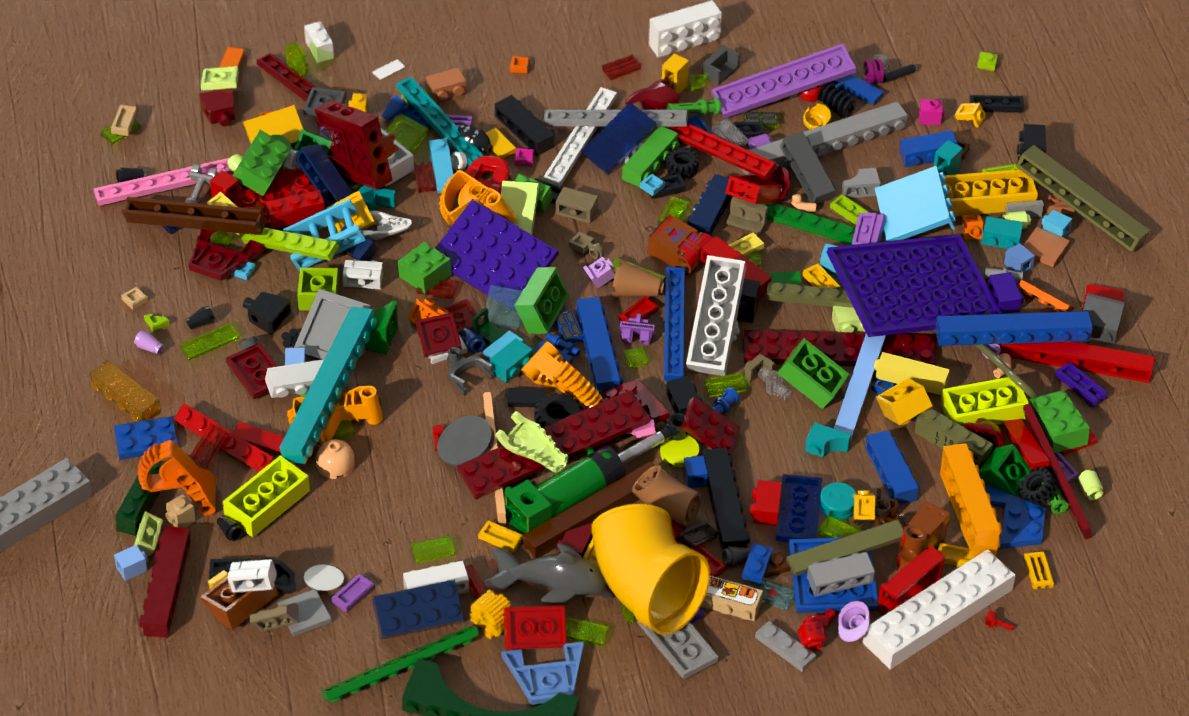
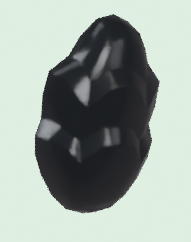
(475, 137)
(285, 576)

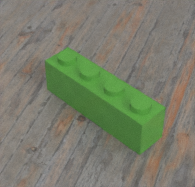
(650, 156)

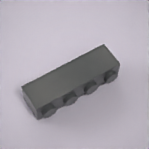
(807, 168)

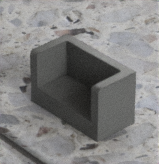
(721, 64)

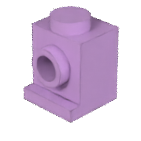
(600, 272)

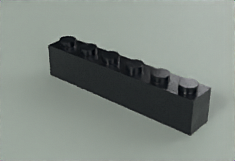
(724, 499)

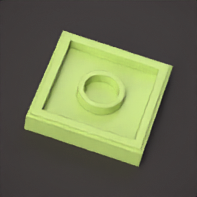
(220, 78)

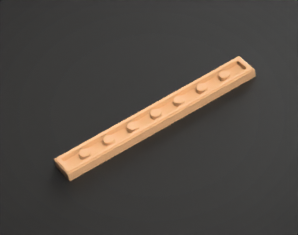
(499, 497)

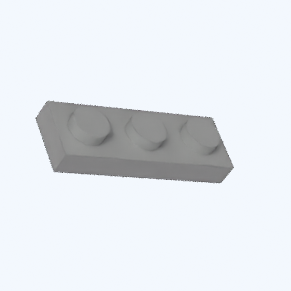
(785, 646)

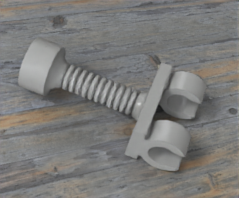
(196, 175)

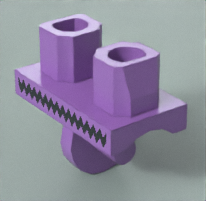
(637, 327)

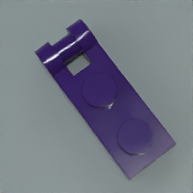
(1081, 384)

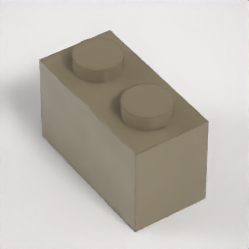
(576, 205)

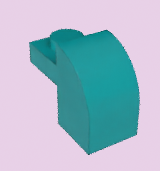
(378, 197)

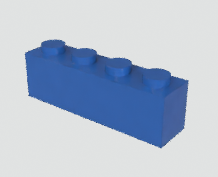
(892, 467)

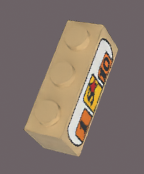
(733, 598)

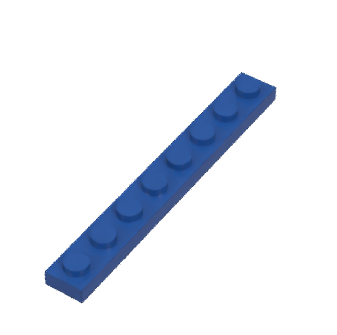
(674, 323)

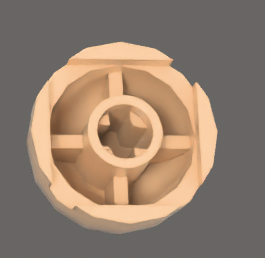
(335, 459)

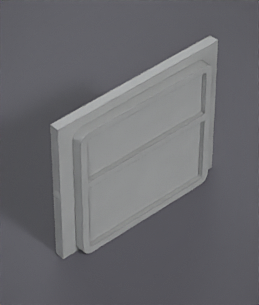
(324, 322)

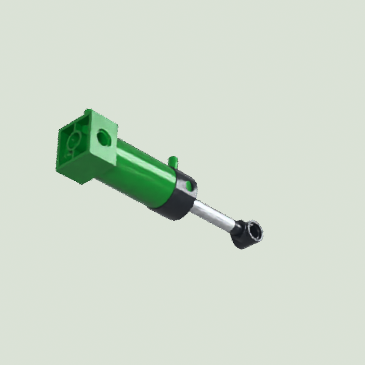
(533, 505)

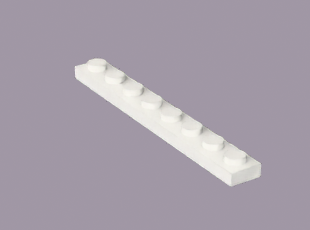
(577, 141)

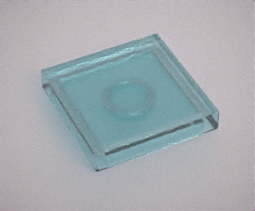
(501, 307)

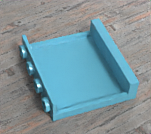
(915, 204)

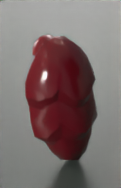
(781, 176)

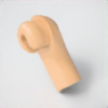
(802, 206)
(1007, 360)

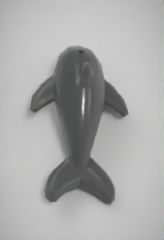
(563, 572)

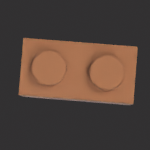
(446, 85)

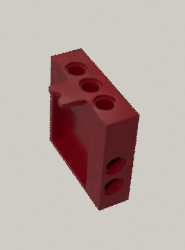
(357, 144)

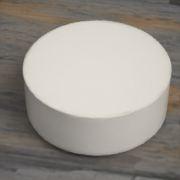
(458, 160)

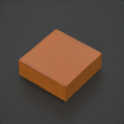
(519, 64)

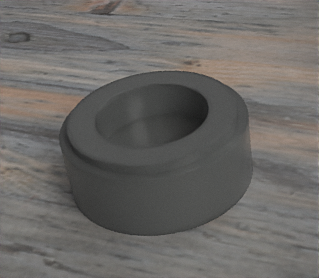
(248, 342)

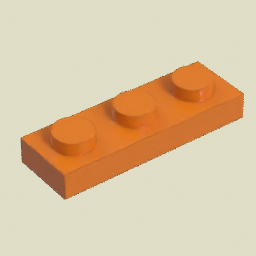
(1045, 297)

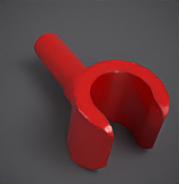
(437, 430)
(991, 621)

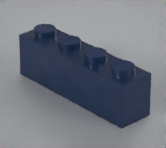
(322, 174)
(711, 206)

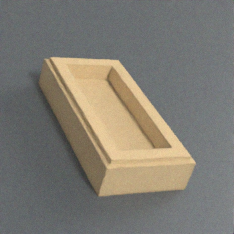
(124, 120)

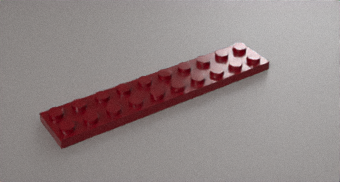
(838, 346)
(571, 435)

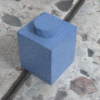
(1019, 258)

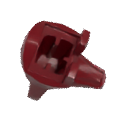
(655, 96)

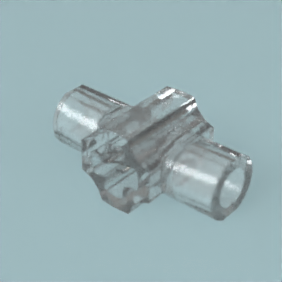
(774, 383)

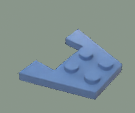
(546, 680)

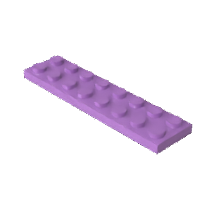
(784, 80)

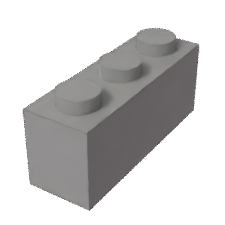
(840, 574)

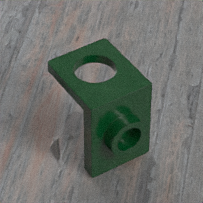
(485, 328)

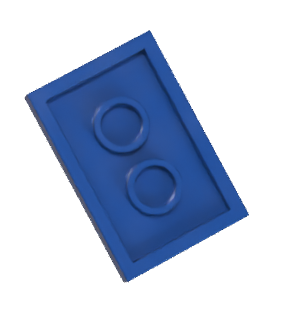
(138, 436)

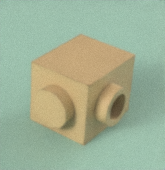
(180, 512)

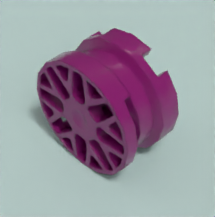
(873, 71)

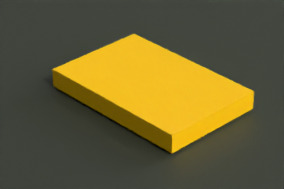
(280, 122)

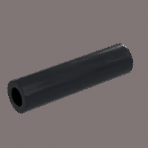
(899, 73)

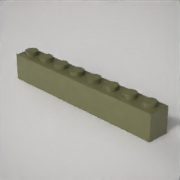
(1082, 198)

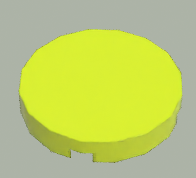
(675, 451)

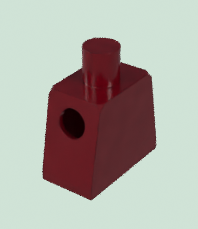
(218, 106)

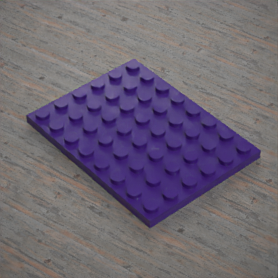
(911, 282)

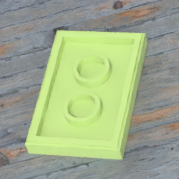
(523, 200)

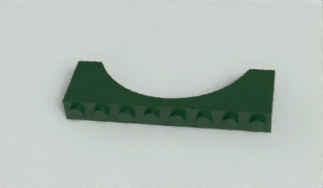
(430, 696)

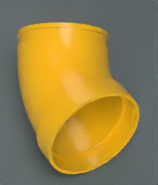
(648, 568)

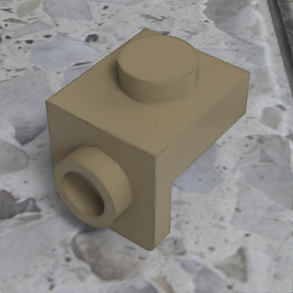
(753, 367)

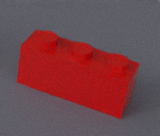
(293, 209)

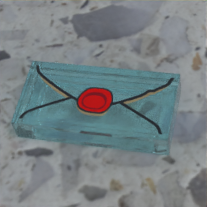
(775, 594)

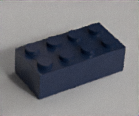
(417, 609)

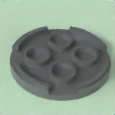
(465, 440)

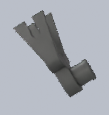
(458, 363)

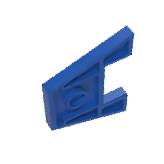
(1022, 519)

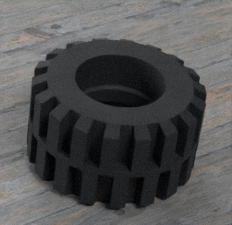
(555, 407)

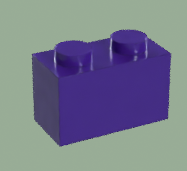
(1005, 292)

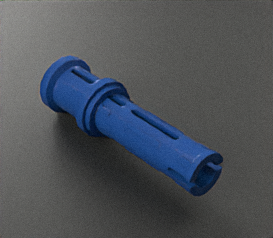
(723, 403)

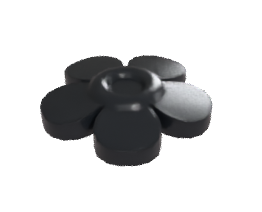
(290, 338)

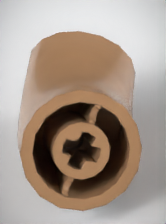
(662, 490)

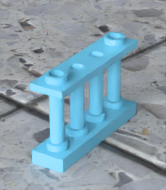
(328, 217)

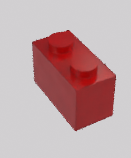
(766, 502)

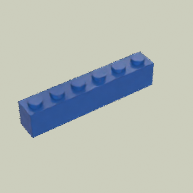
(598, 344)

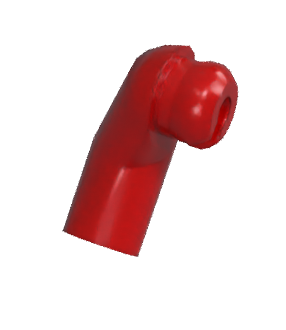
(826, 618)

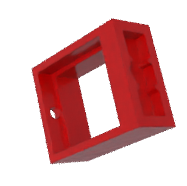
(756, 189)

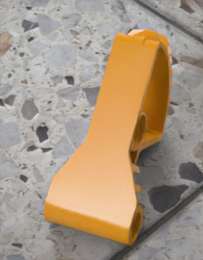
(471, 190)
(550, 370)
(353, 405)

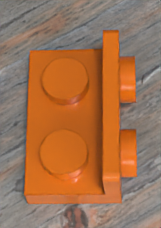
(424, 309)

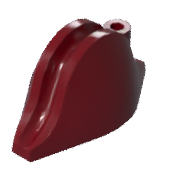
(988, 431)

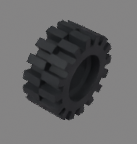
(682, 155)
(1033, 480)

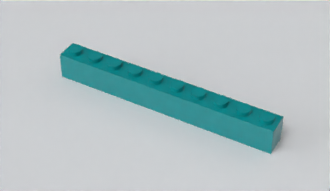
(328, 385)

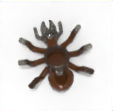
(884, 511)

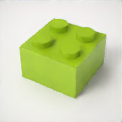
(313, 279)

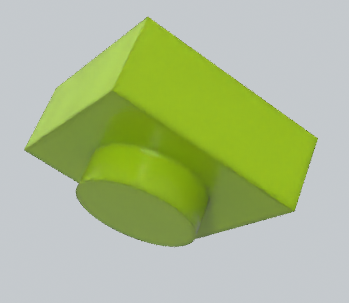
(987, 61)

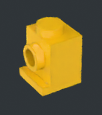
(359, 101)

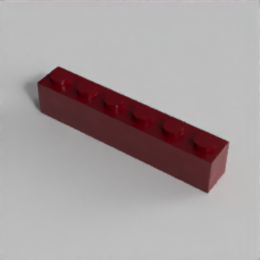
(165, 582)

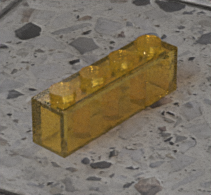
(124, 392)

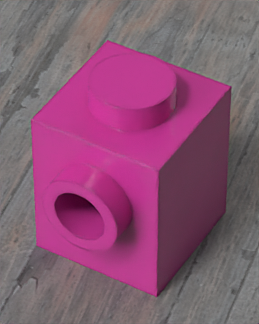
(931, 112)

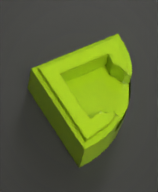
(156, 322)

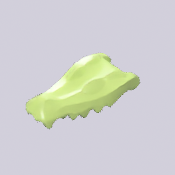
(532, 442)

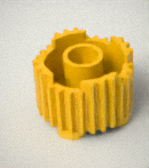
(489, 613)

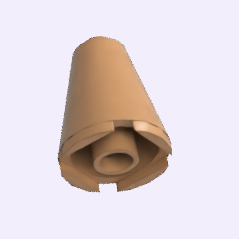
(635, 282)

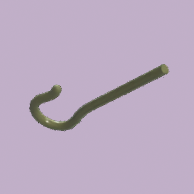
(1020, 382)

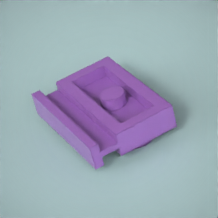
(869, 228)

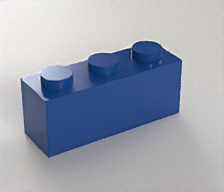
(923, 148)

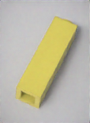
(897, 369)

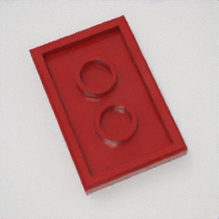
(534, 627)

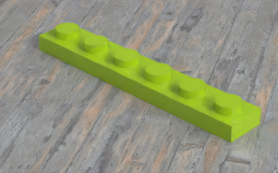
(295, 243)

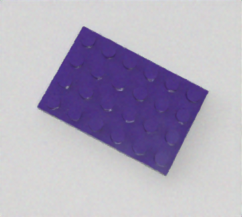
(493, 250)

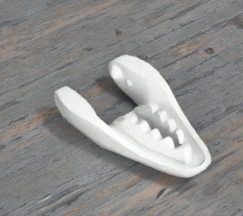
(387, 225)

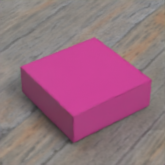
(524, 157)

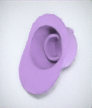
(853, 621)

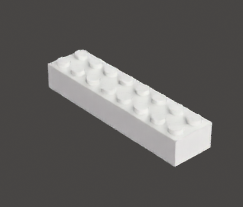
(938, 609)

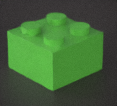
(424, 267)

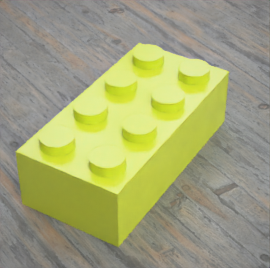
(988, 400)
(266, 495)

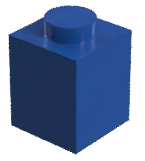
(695, 471)

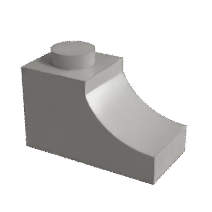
(862, 184)

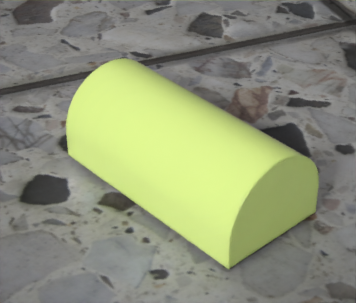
(148, 533)

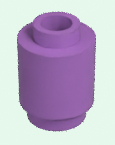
(759, 141)

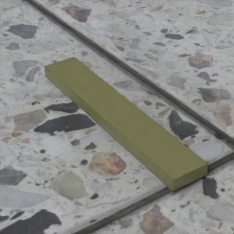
(856, 543)

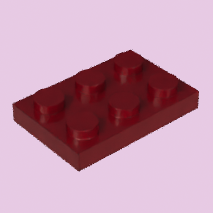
(251, 368)
(710, 426)

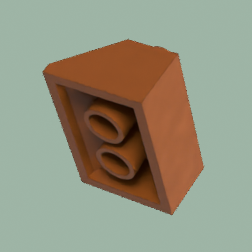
(235, 607)

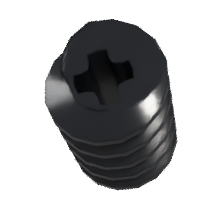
(837, 100)

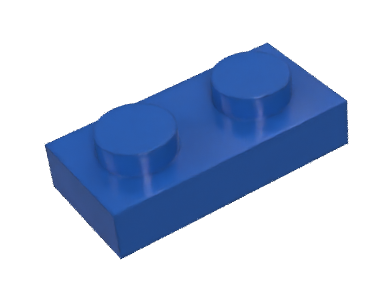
(757, 563)

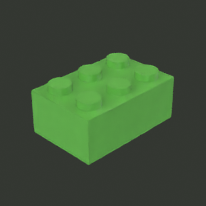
(261, 162)
(542, 300)
(813, 373)
(1060, 421)

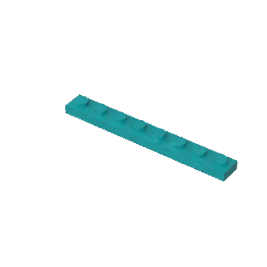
(437, 119)

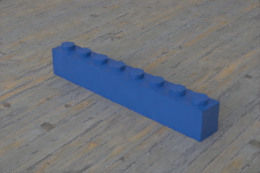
(1013, 328)

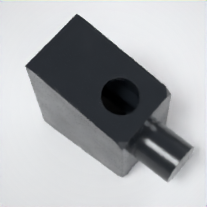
(267, 311)

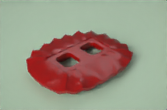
(491, 164)

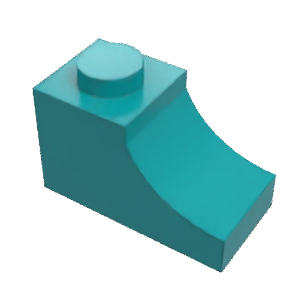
(825, 440)

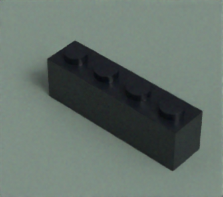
(524, 125)

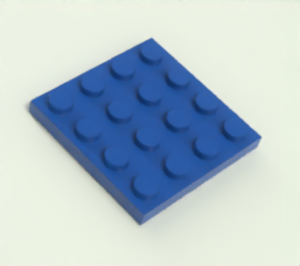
(806, 601)

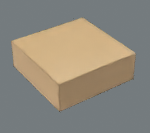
(134, 298)

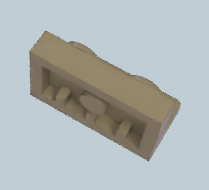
(747, 215)
(275, 617)

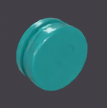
(837, 500)

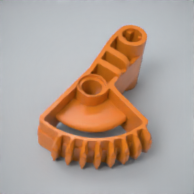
(178, 473)

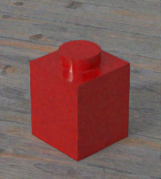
(226, 184)

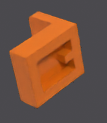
(972, 226)

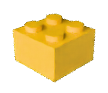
(904, 401)

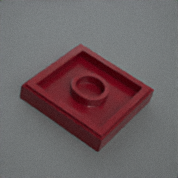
(438, 334)

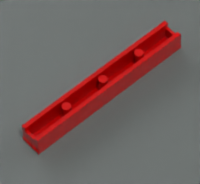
(1085, 358)

